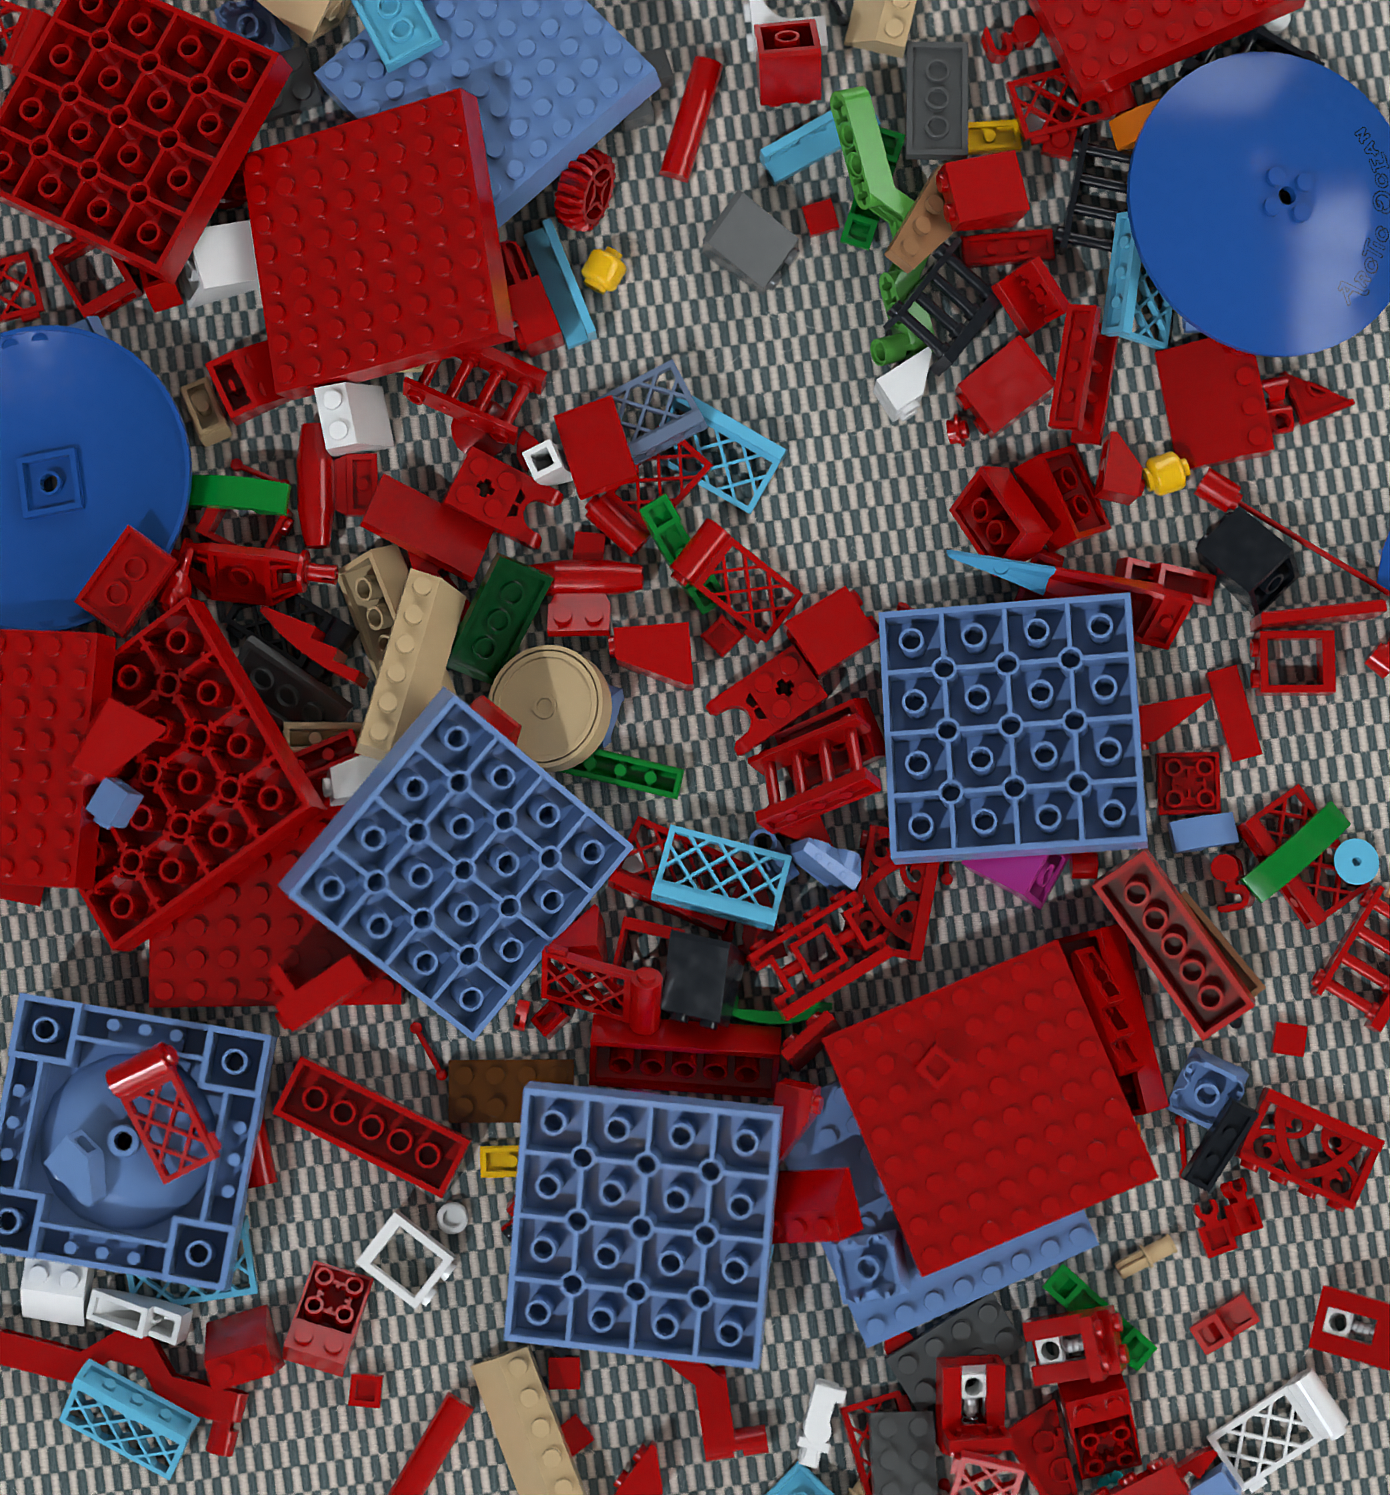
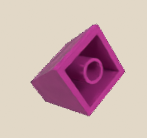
(1024, 877)

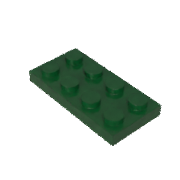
(498, 618)

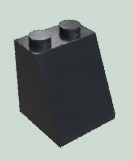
(1248, 560)
(701, 979)

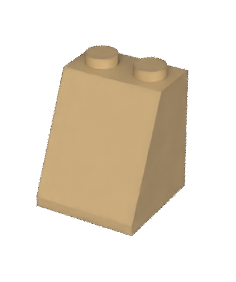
(309, 17)

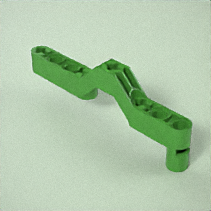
(876, 191)

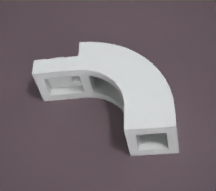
(548, 463)

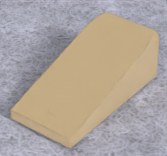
(206, 412)

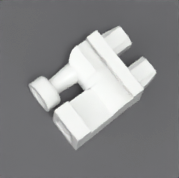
(816, 1422)

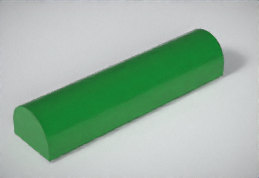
(631, 773)

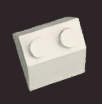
(904, 386)
(56, 1291)

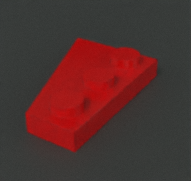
(1041, 1447)

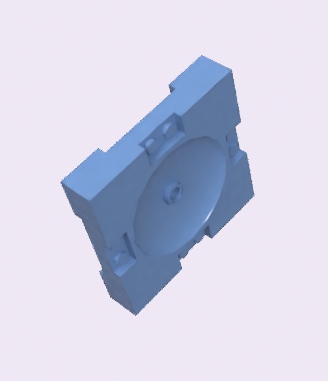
(142, 1227)

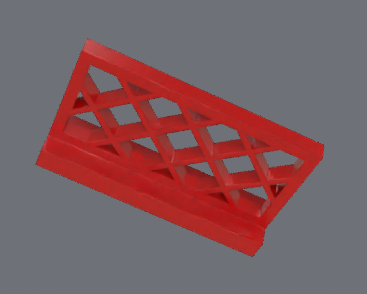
(641, 888)
(1296, 891)

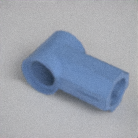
(774, 867)

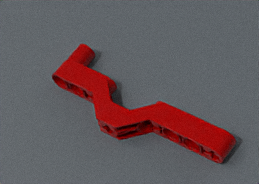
(190, 1393)
(715, 1414)

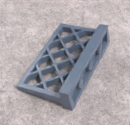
(667, 433)

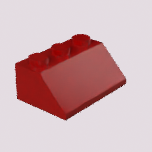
(1063, 497)
(1000, 516)
(815, 1206)

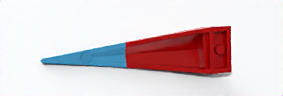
(1155, 609)

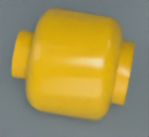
(603, 270)
(1165, 473)

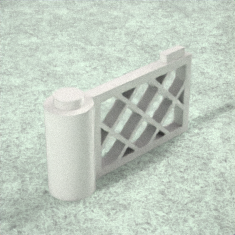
(1317, 1413)

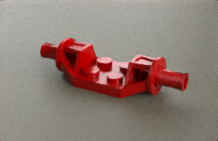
(252, 573)

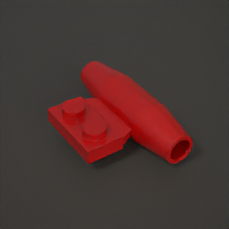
(329, 486)
(581, 594)

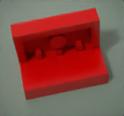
(1030, 296)

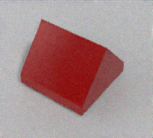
(550, 1019)

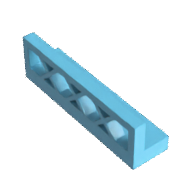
(801, 148)
(560, 285)

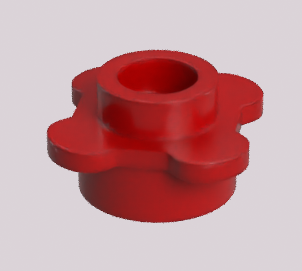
(957, 430)

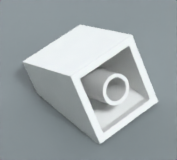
(220, 264)
(353, 418)

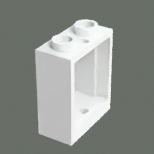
(380, 1241)

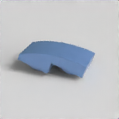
(1203, 832)

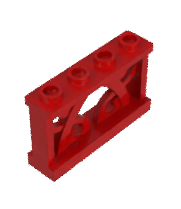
(911, 932)
(1351, 1140)

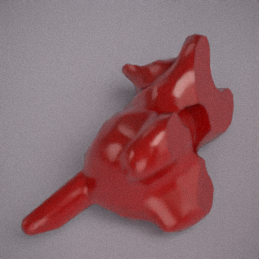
(178, 584)

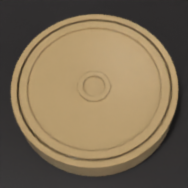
(558, 703)

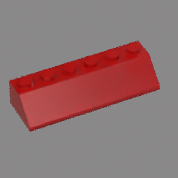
(686, 1057)
(1143, 1088)

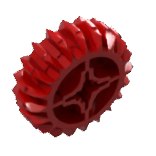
(585, 190)

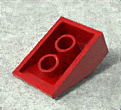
(871, 744)

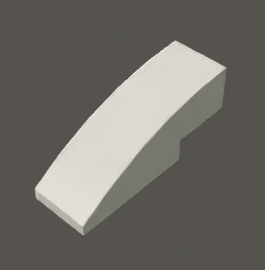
(139, 1315)

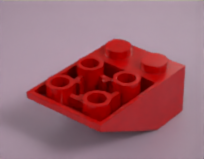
(245, 382)
(327, 1318)
(1100, 1425)

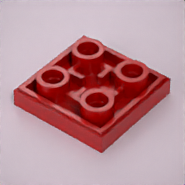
(1188, 783)
(803, 1047)

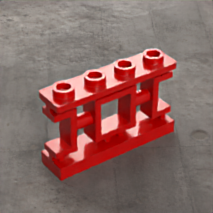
(831, 974)

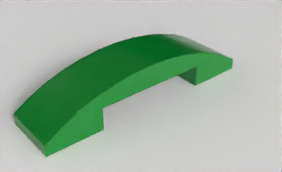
(861, 223)
(239, 494)
(670, 539)
(1296, 852)
(774, 1017)
(1077, 1295)

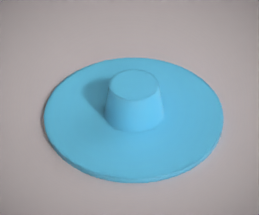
(1356, 861)

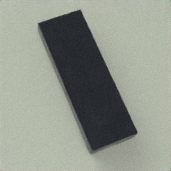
(1219, 1144)

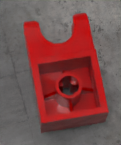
(529, 305)
(507, 500)
(761, 702)

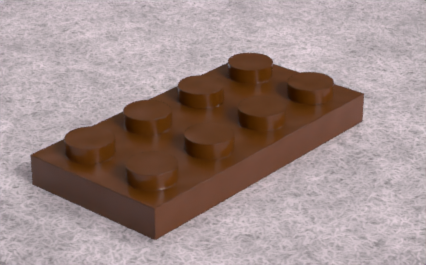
(494, 1088)

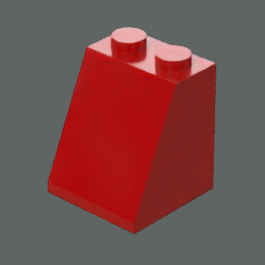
(788, 62)
(983, 192)
(1005, 388)
(832, 631)
(655, 652)
(110, 741)
(241, 1348)

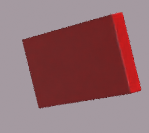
(426, 528)
(1318, 615)

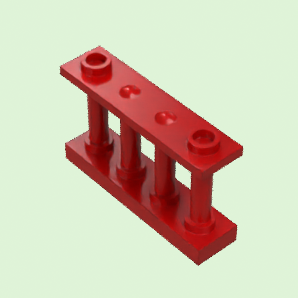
(500, 367)
(1083, 376)
(825, 797)
(1375, 1012)

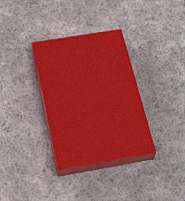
(596, 447)
(126, 581)

